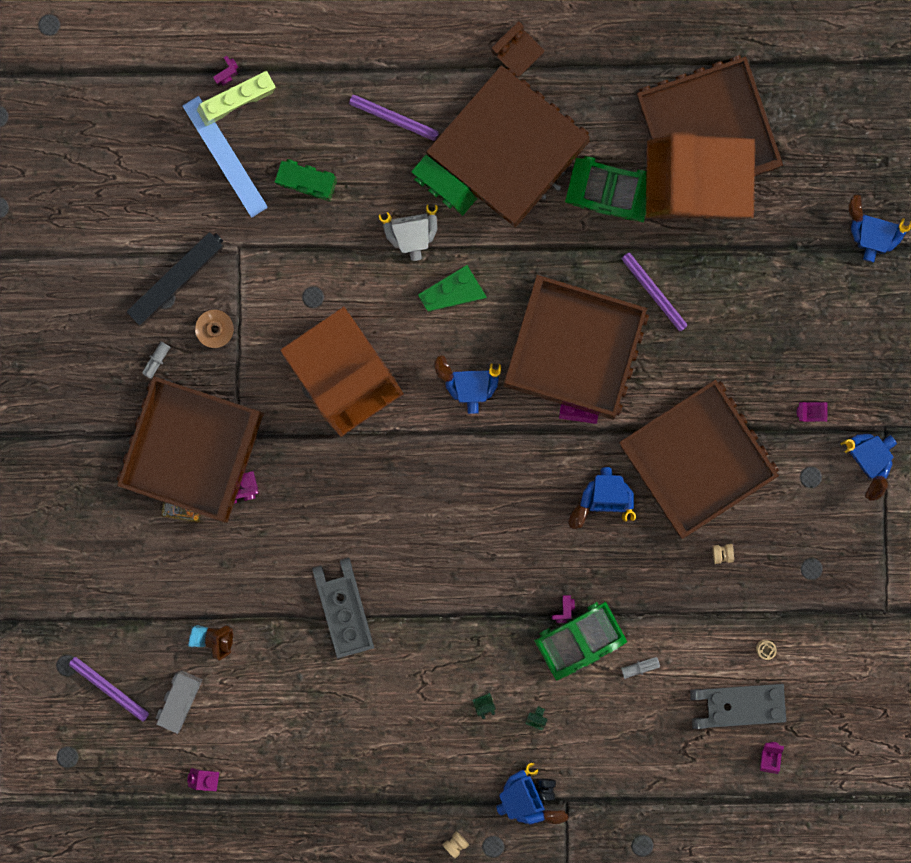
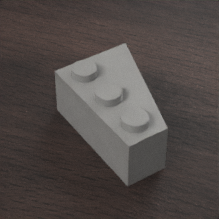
(178, 701)

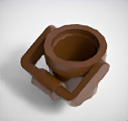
(218, 640)

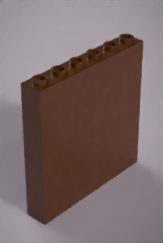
(715, 105)
(509, 145)
(576, 347)
(190, 449)
(699, 458)

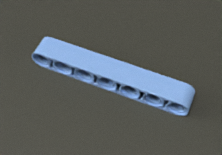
(227, 160)

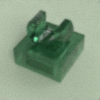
(484, 705)
(536, 719)

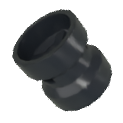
(546, 794)

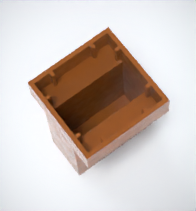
(700, 177)
(341, 372)

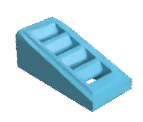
(198, 636)

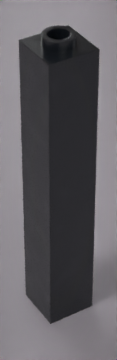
(176, 278)

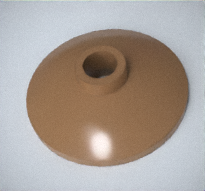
(204, 328)

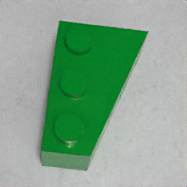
(306, 180)
(444, 185)
(452, 291)

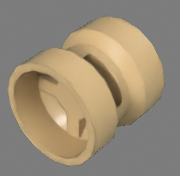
(728, 553)
(763, 649)
(455, 844)

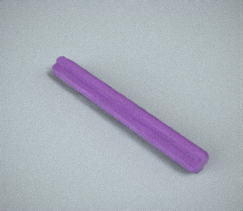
(393, 117)
(654, 292)
(109, 689)

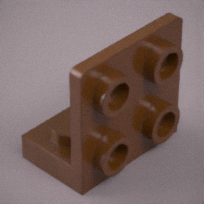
(517, 49)

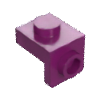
(226, 75)
(812, 411)
(568, 605)
(771, 757)
(203, 779)

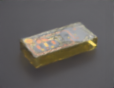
(179, 513)

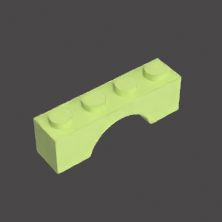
(244, 93)

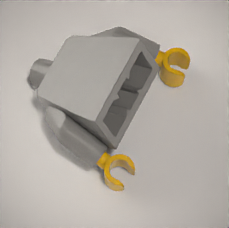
(411, 232)

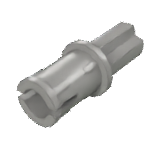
(155, 360)
(640, 667)

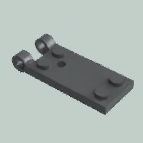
(346, 617)
(748, 705)

